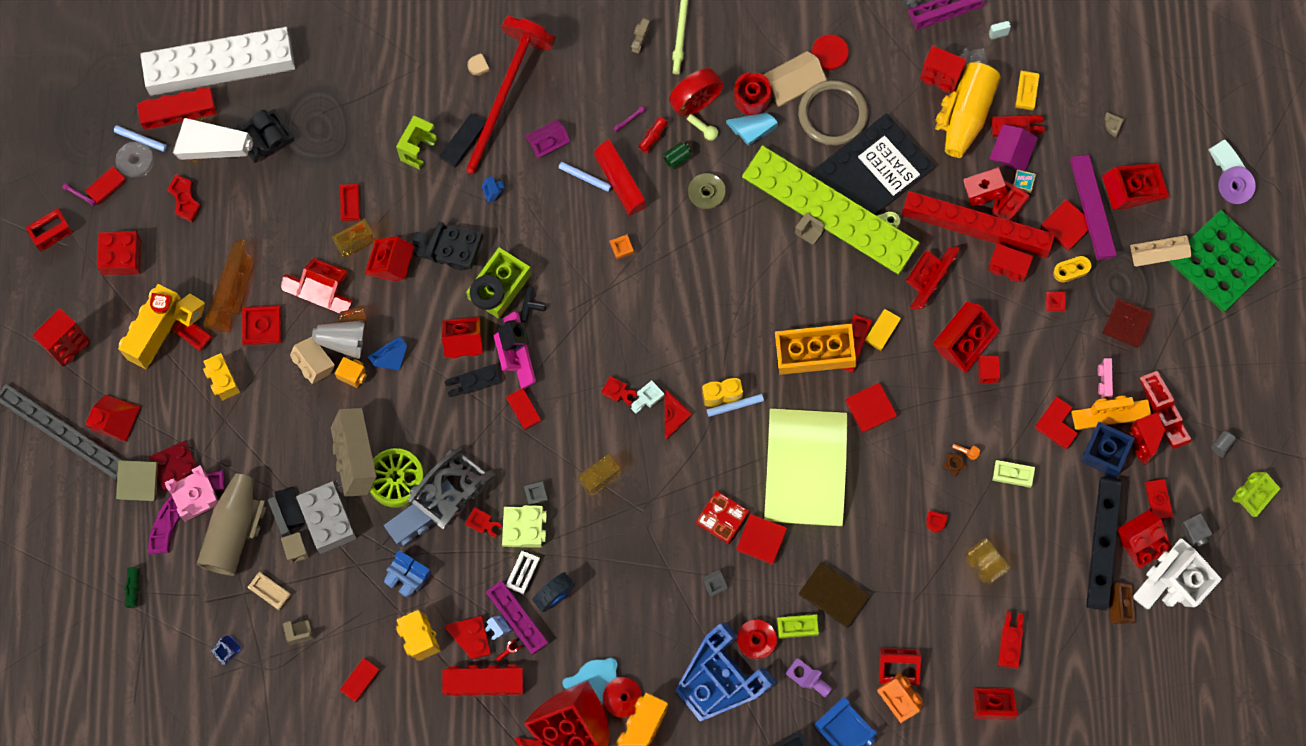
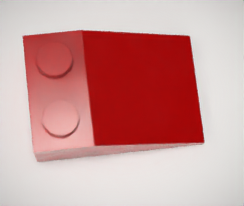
(1135, 185)

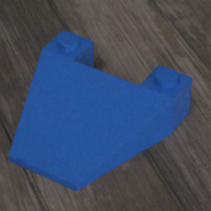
(715, 681)

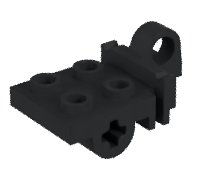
(267, 133)
(449, 245)

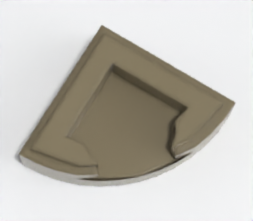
(1113, 123)

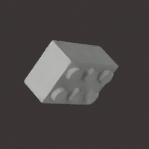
(326, 517)

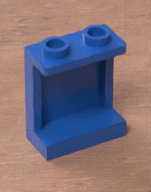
(845, 727)

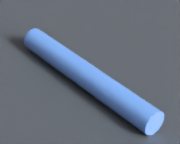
(137, 137)
(584, 176)
(735, 405)

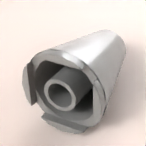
(341, 337)

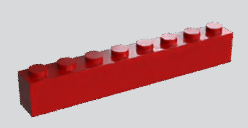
(978, 224)

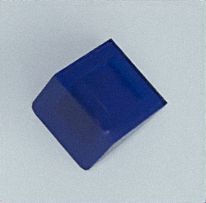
(225, 649)

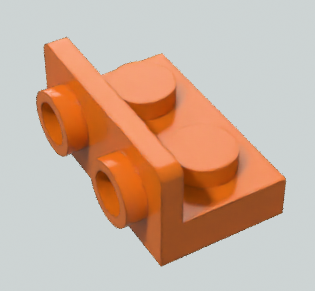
(901, 697)

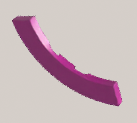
(168, 517)

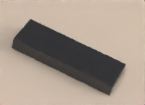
(462, 140)

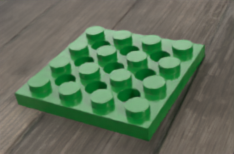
(1235, 261)

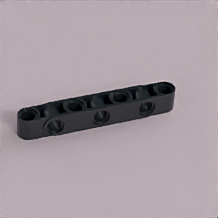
(1103, 557)

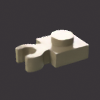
(641, 33)

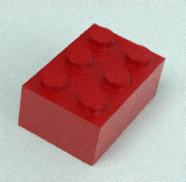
(61, 337)

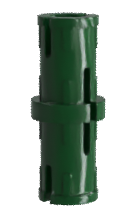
(132, 587)

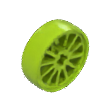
(402, 473)

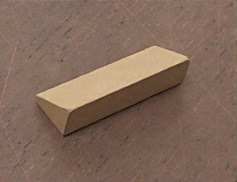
(1160, 250)

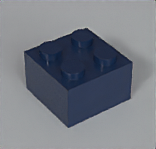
(1107, 449)

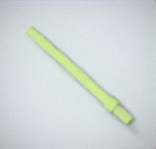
(678, 54)

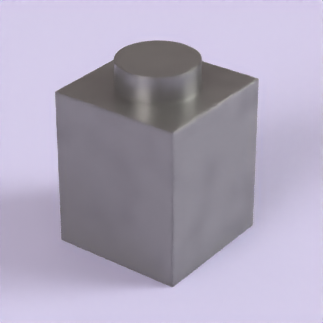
(1196, 530)

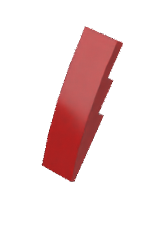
(1163, 403)

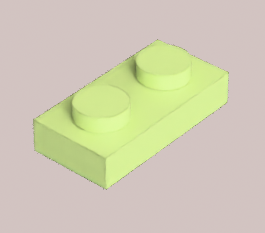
(1013, 473)

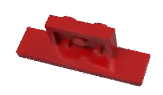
(928, 274)

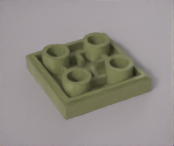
(137, 480)

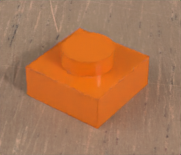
(621, 247)

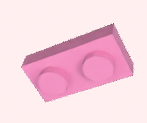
(1105, 371)

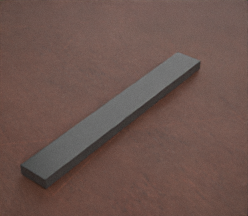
(59, 431)

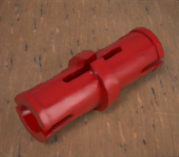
(653, 134)

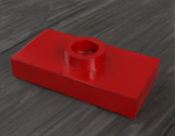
(1158, 498)

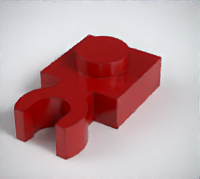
(616, 389)
(479, 521)

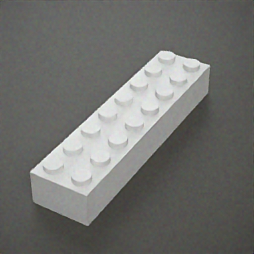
(217, 61)

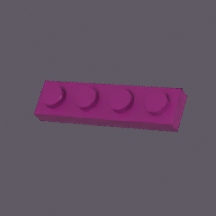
(516, 617)

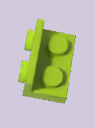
(1256, 492)

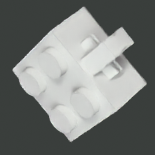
(1189, 580)

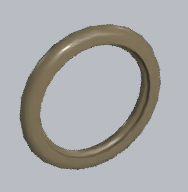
(830, 140)

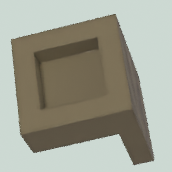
(809, 229)
(294, 548)
(297, 632)

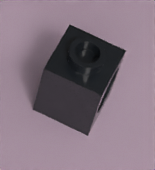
(513, 335)

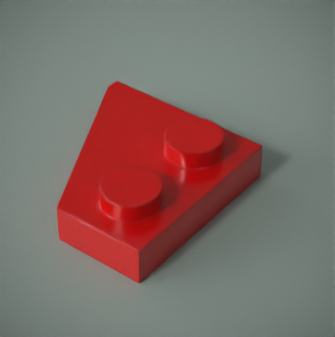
(471, 637)

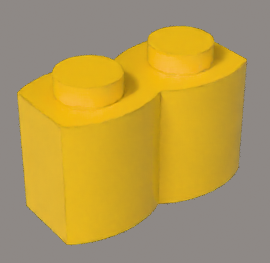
(716, 393)

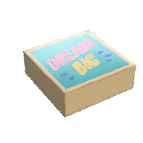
(1024, 181)

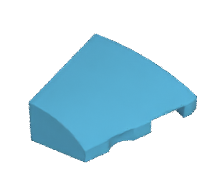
(753, 126)

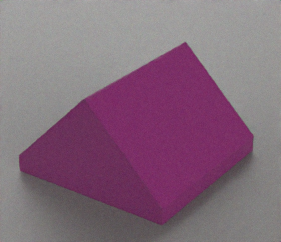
(1013, 147)

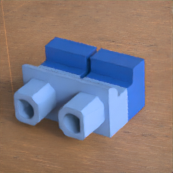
(408, 572)

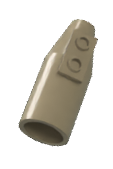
(231, 523)

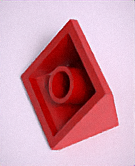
(994, 704)

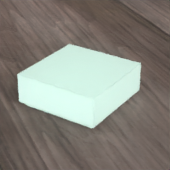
(999, 30)

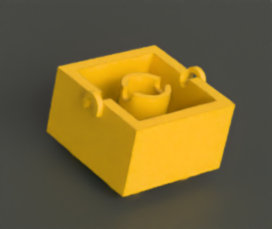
(416, 632)

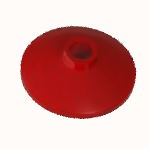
(760, 630)
(612, 697)

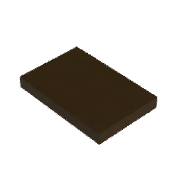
(834, 595)

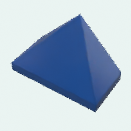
(390, 355)

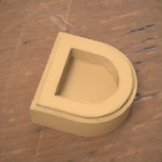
(477, 65)

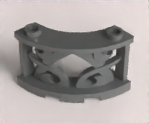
(450, 511)

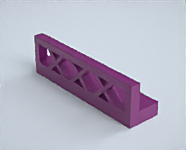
(943, 13)

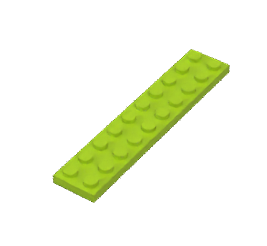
(835, 211)

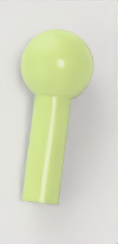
(710, 132)

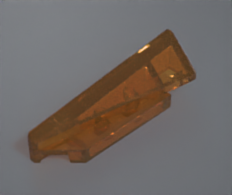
(230, 289)

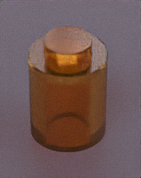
(353, 314)

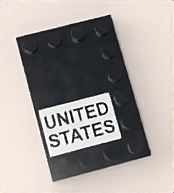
(875, 166)

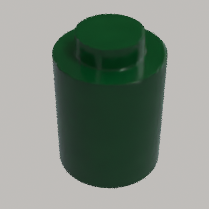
(677, 155)

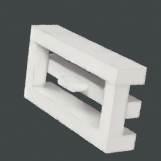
(516, 587)

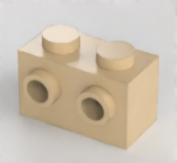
(312, 360)

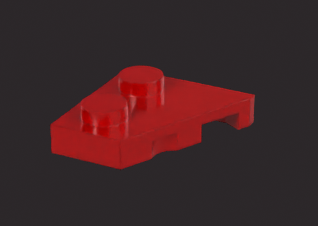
(1010, 204)

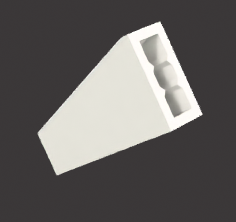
(206, 140)

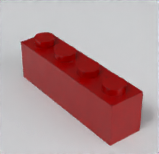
(173, 109)
(483, 681)

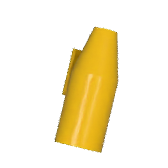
(967, 108)

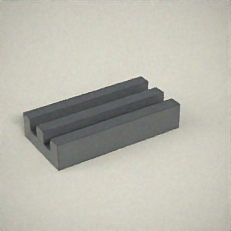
(279, 517)

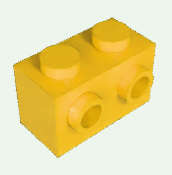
(221, 376)

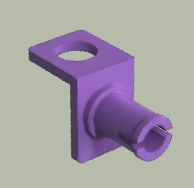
(809, 679)

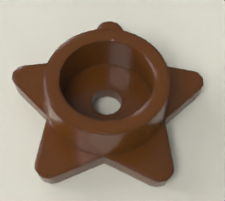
(959, 463)

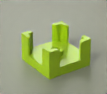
(416, 131)

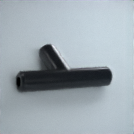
(527, 305)

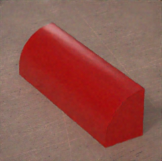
(619, 178)

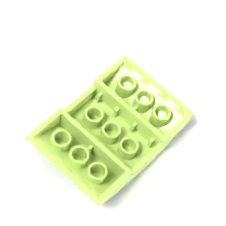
(806, 467)

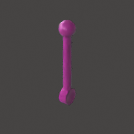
(641, 109)
(66, 186)

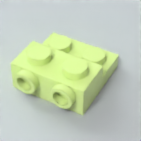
(524, 526)

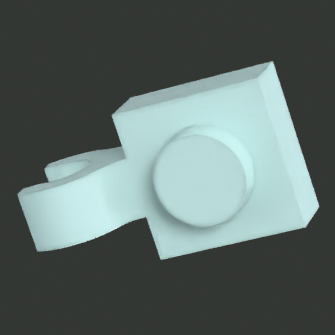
(649, 396)

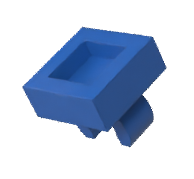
(492, 189)

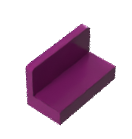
(547, 138)

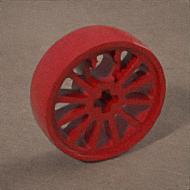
(696, 92)

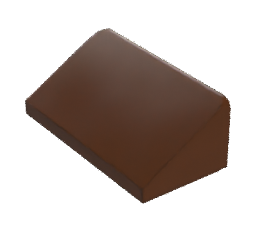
(1121, 604)

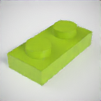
(797, 626)

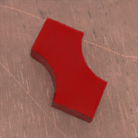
(181, 190)

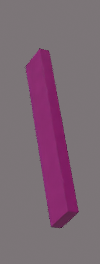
(1093, 207)

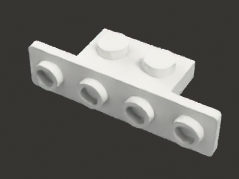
(1153, 586)

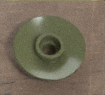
(709, 183)

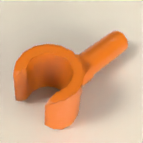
(973, 453)

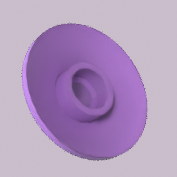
(1244, 182)

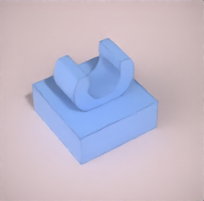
(499, 626)

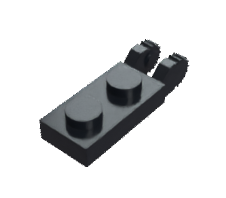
(474, 380)

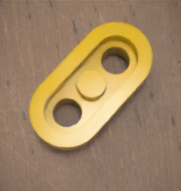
(1071, 270)

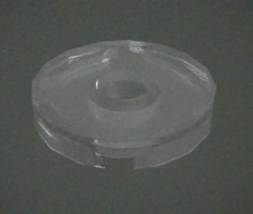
(131, 150)

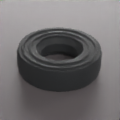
(486, 304)

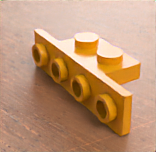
(1111, 412)

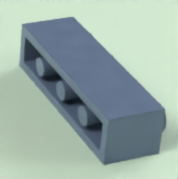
(413, 520)

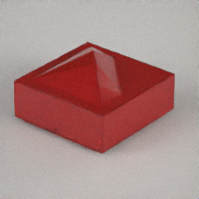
(1055, 301)

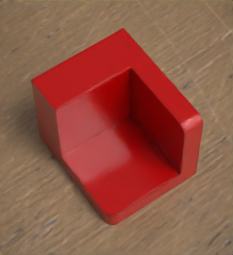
(988, 370)

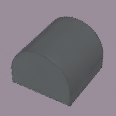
(1223, 444)

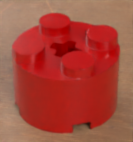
(744, 94)

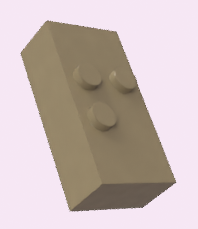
(353, 452)

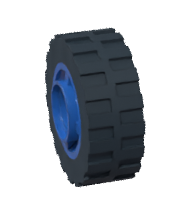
(553, 592)

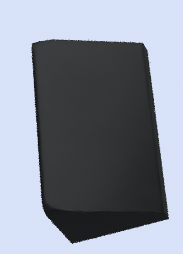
(290, 507)

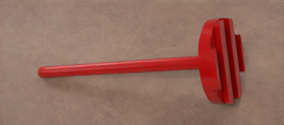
(527, 34)

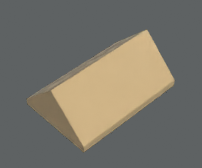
(794, 78)

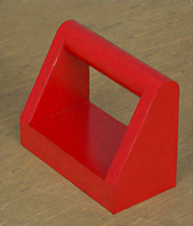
(51, 236)
(896, 655)

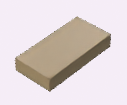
(269, 591)

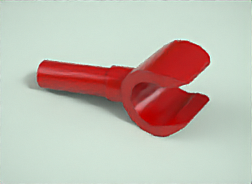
(510, 649)

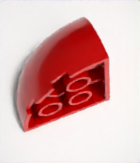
(571, 719)

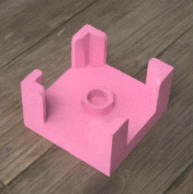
(192, 494)

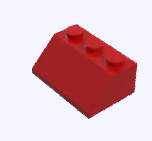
(966, 336)

